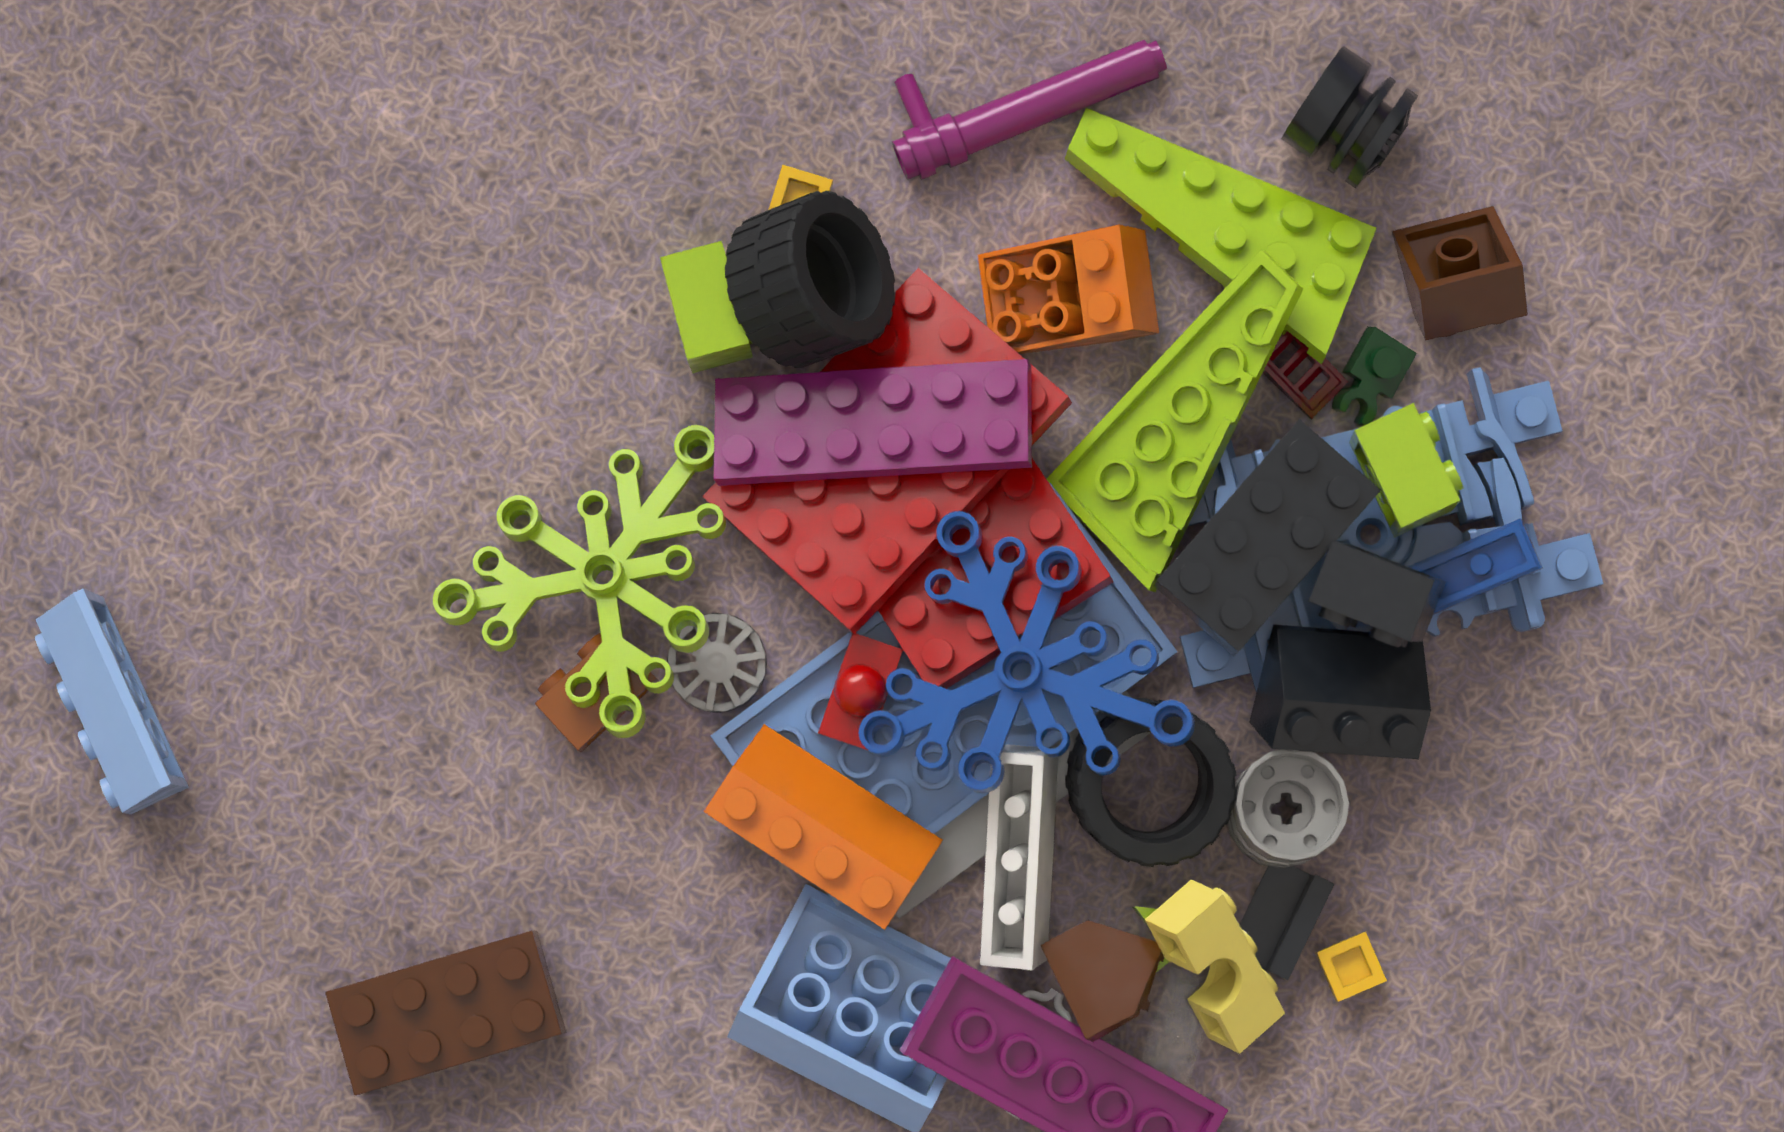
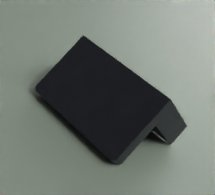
(1284, 916)

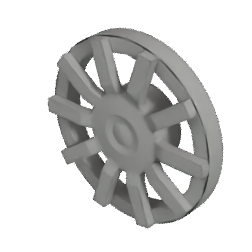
(719, 664)

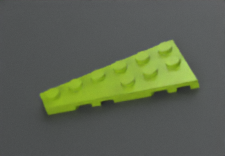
(1228, 218)
(1160, 444)

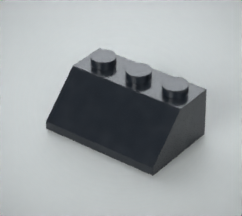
(1341, 694)

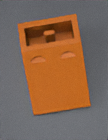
(1070, 290)

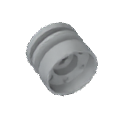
(1308, 786)

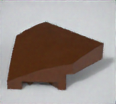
(1103, 974)

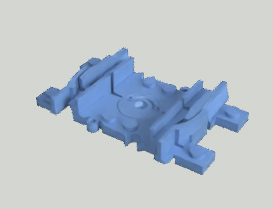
(1490, 491)

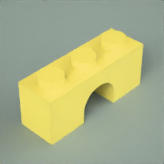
(1238, 995)

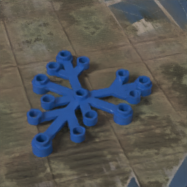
(1080, 691)

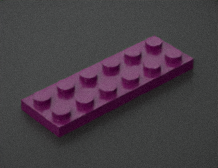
(873, 422)
(1044, 1065)

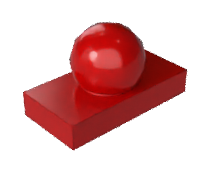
(859, 688)

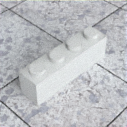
(1019, 860)

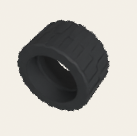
(810, 279)
(1187, 835)

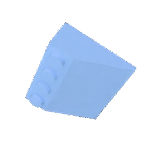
(841, 1005)

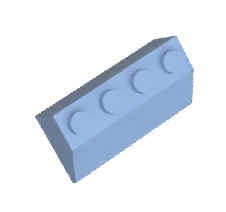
(110, 702)

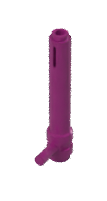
(953, 138)

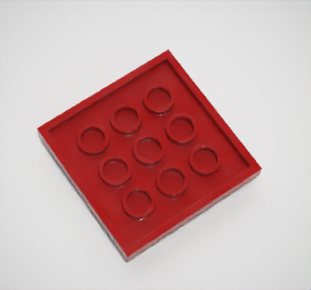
(956, 640)

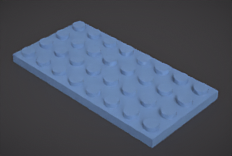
(923, 795)

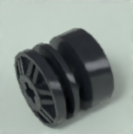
(1350, 117)

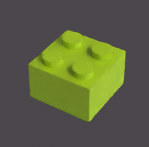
(703, 307)
(1403, 463)

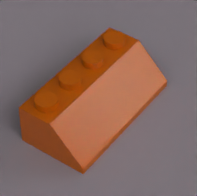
(823, 826)

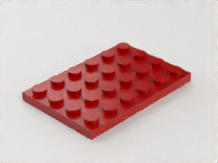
(866, 535)

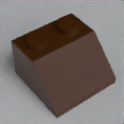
(1461, 273)

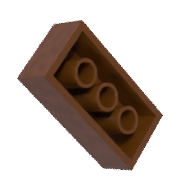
(445, 1012)

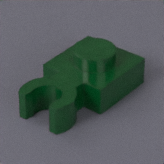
(1377, 368)

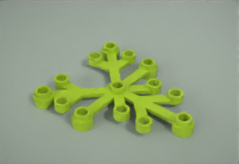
(640, 526)

